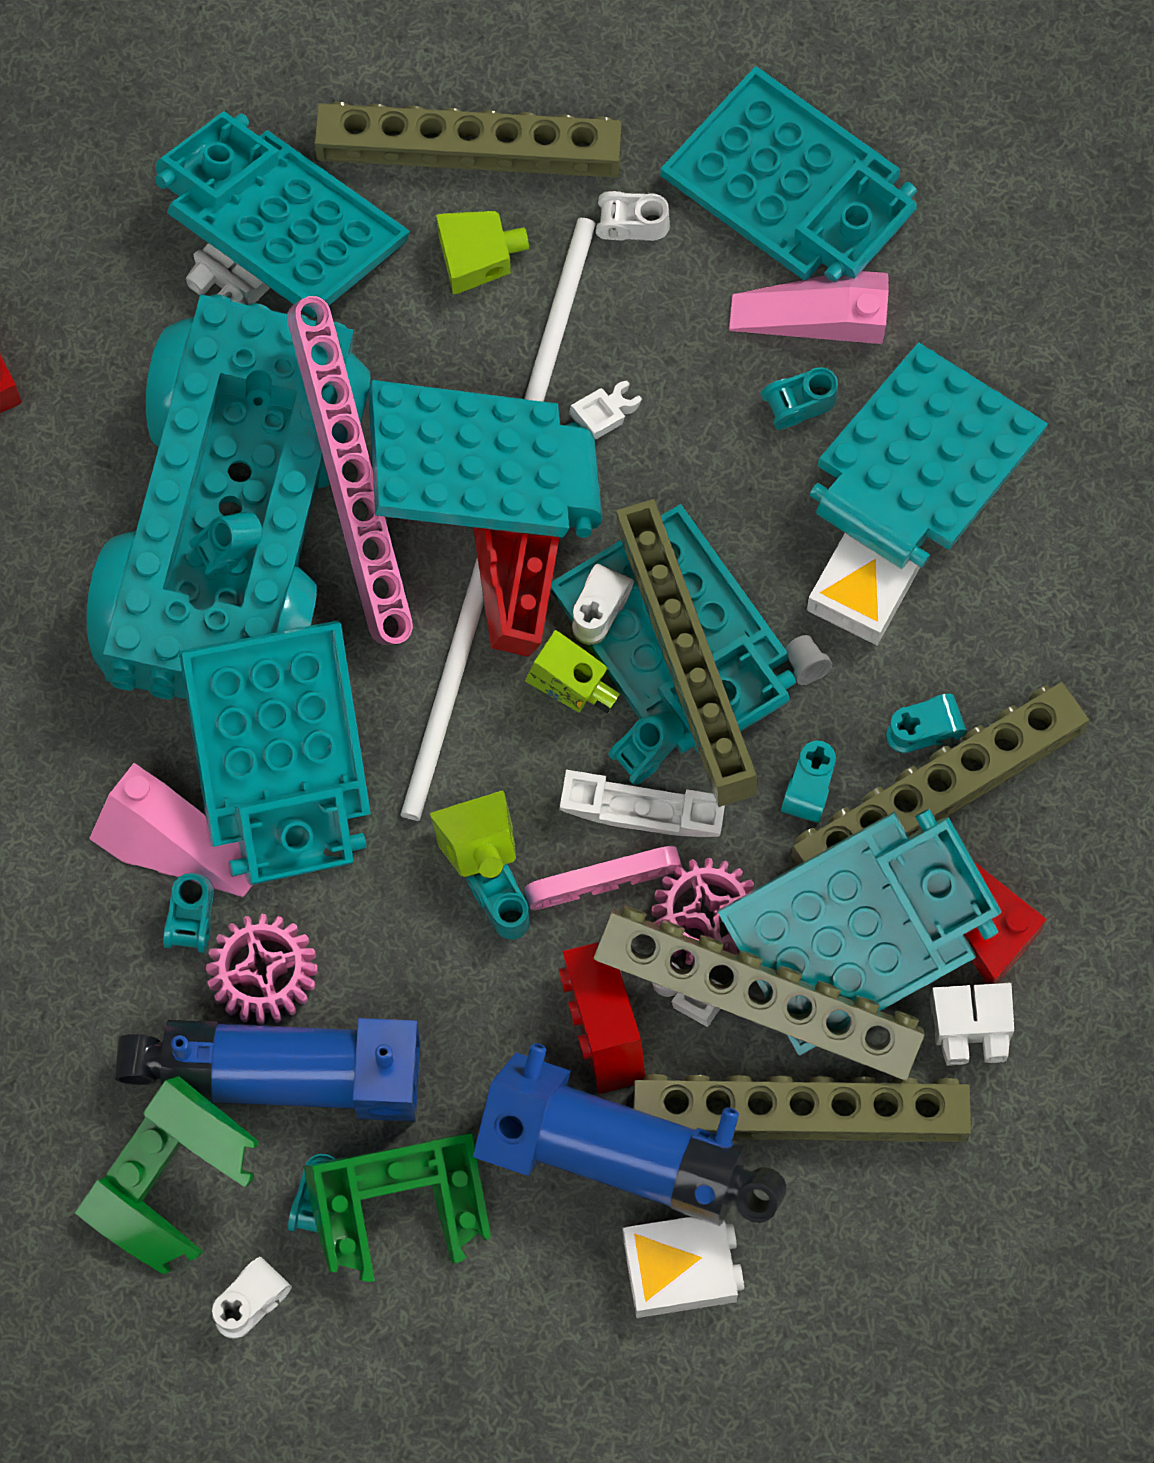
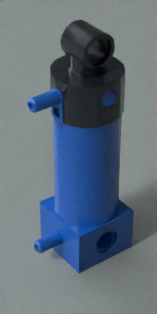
(285, 1066)
(693, 1171)

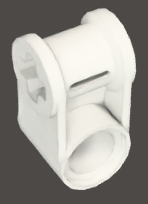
(630, 216)
(601, 600)
(253, 1295)

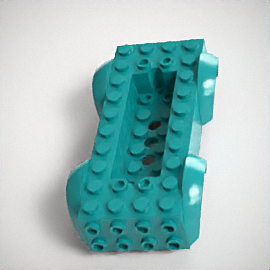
(216, 397)

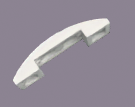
(641, 808)

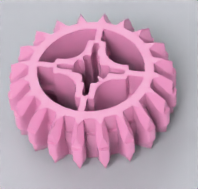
(691, 917)
(247, 973)

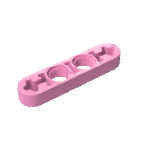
(602, 877)

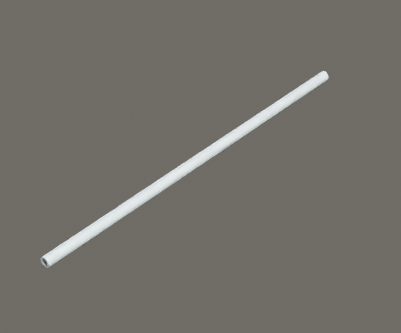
(474, 599)

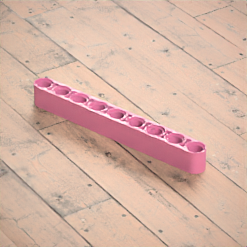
(356, 452)

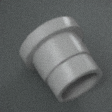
(807, 660)

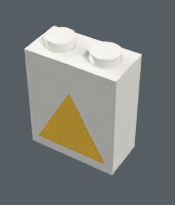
(860, 590)
(681, 1265)

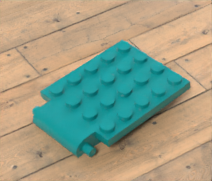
(792, 180)
(275, 211)
(922, 458)
(481, 461)
(734, 630)
(277, 749)
(869, 915)

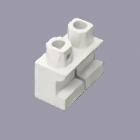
(215, 267)
(954, 1022)

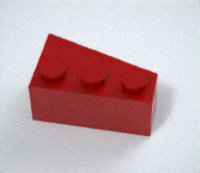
(515, 586)
(1017, 929)
(605, 1018)

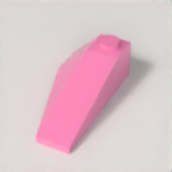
(816, 309)
(163, 832)

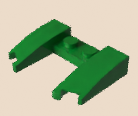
(172, 1118)
(341, 1183)

